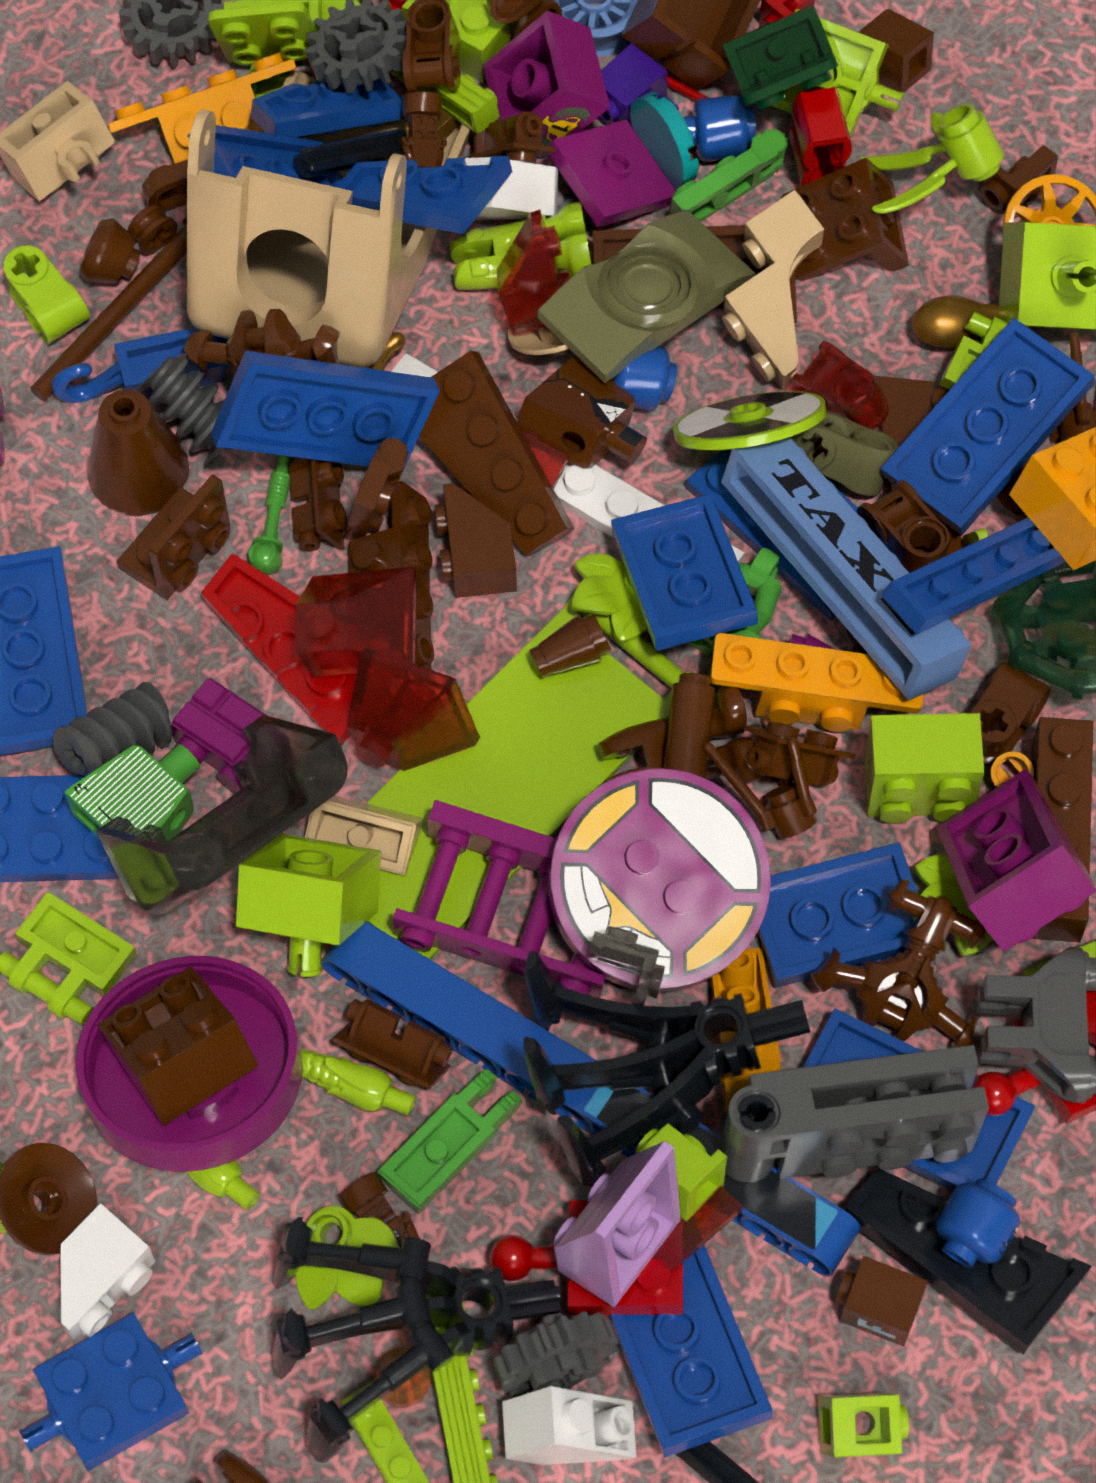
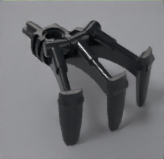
(676, 1044)
(409, 1311)

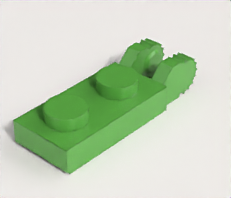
(732, 177)
(446, 1143)

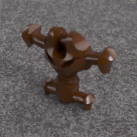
(275, 338)
(903, 986)

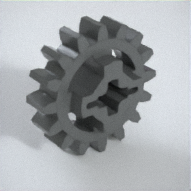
(175, 25)
(363, 42)
(556, 1353)

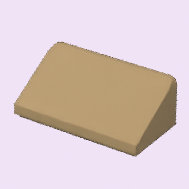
(369, 827)

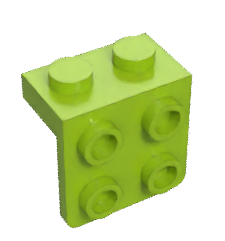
(263, 28)

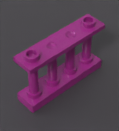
(505, 848)

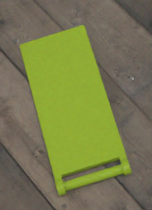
(529, 765)

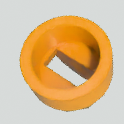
(1019, 761)

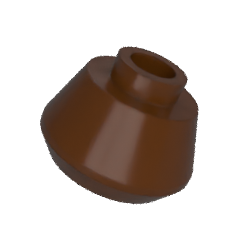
(109, 254)

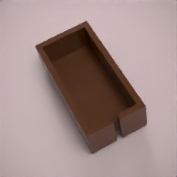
(689, 34)

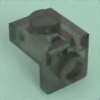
(621, 950)

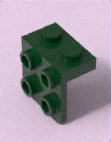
(781, 57)

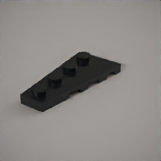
(1007, 1296)

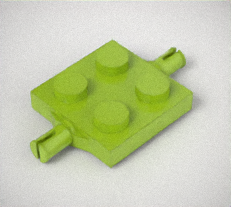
(856, 75)

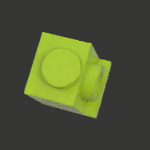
(696, 1170)
(838, 1426)

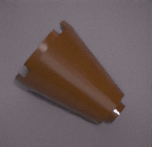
(134, 456)

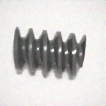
(185, 401)
(106, 731)

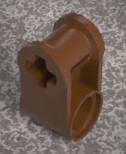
(431, 46)
(906, 523)
(1008, 708)

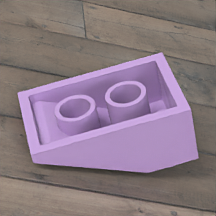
(622, 1224)

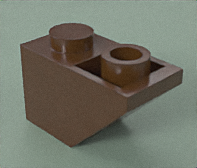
(479, 545)

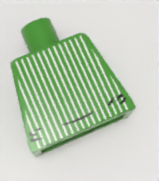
(137, 790)

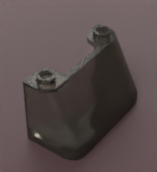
(282, 781)

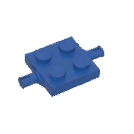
(110, 1391)

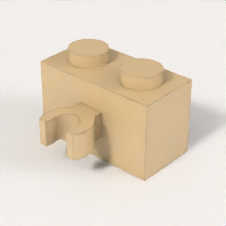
(54, 141)

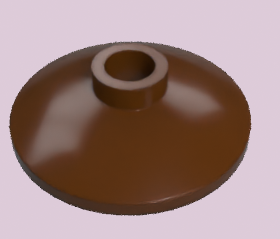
(60, 1184)

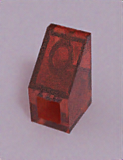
(530, 273)

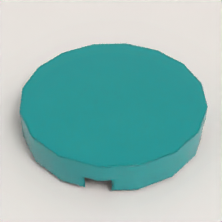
(665, 137)

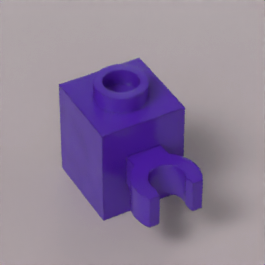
(629, 78)

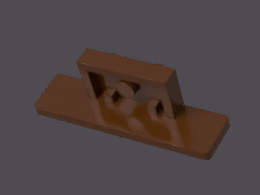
(400, 547)

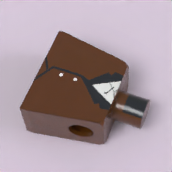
(582, 416)

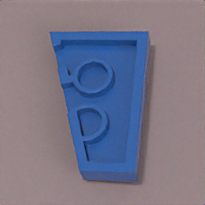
(317, 109)
(434, 196)

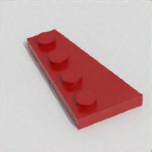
(265, 622)

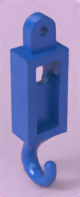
(133, 364)

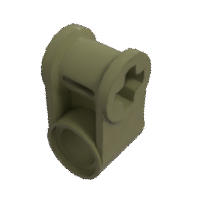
(848, 452)

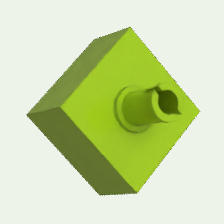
(1048, 275)
(309, 893)

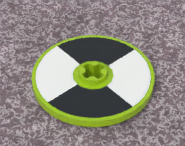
(749, 420)

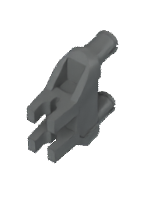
(1053, 1027)

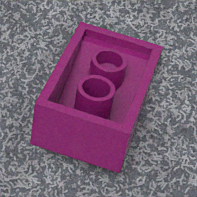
(1014, 861)

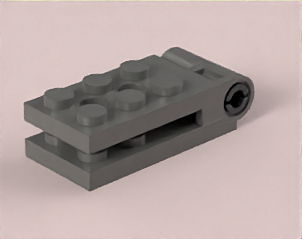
(855, 1115)

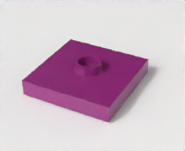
(612, 173)

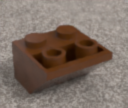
(178, 1045)

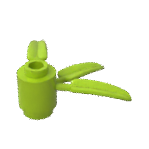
(964, 137)

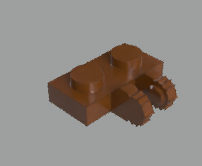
(377, 489)

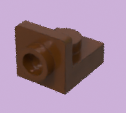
(1003, 185)

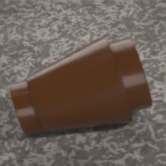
(571, 646)

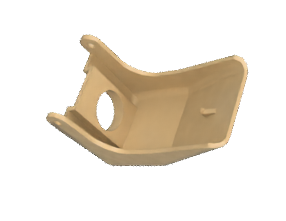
(302, 245)

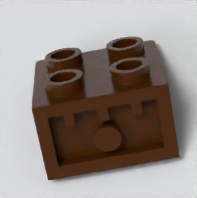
(851, 228)
(178, 539)

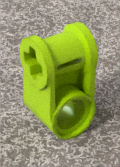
(43, 294)

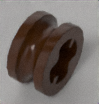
(152, 228)

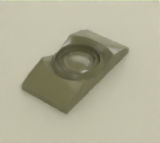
(643, 293)

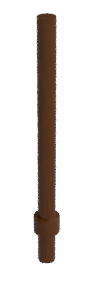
(115, 311)

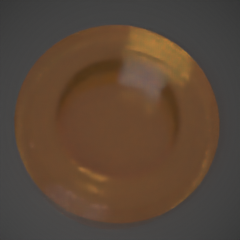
(411, 1391)

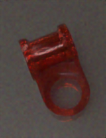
(841, 384)

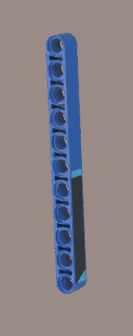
(493, 1033)

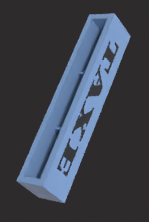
(841, 562)

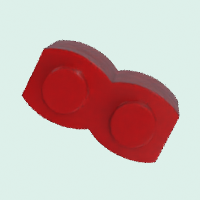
(819, 135)

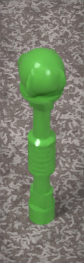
(266, 549)

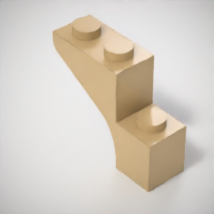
(762, 306)

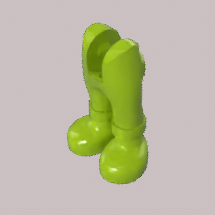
(482, 250)

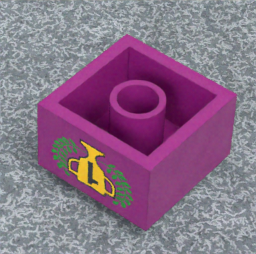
(552, 74)

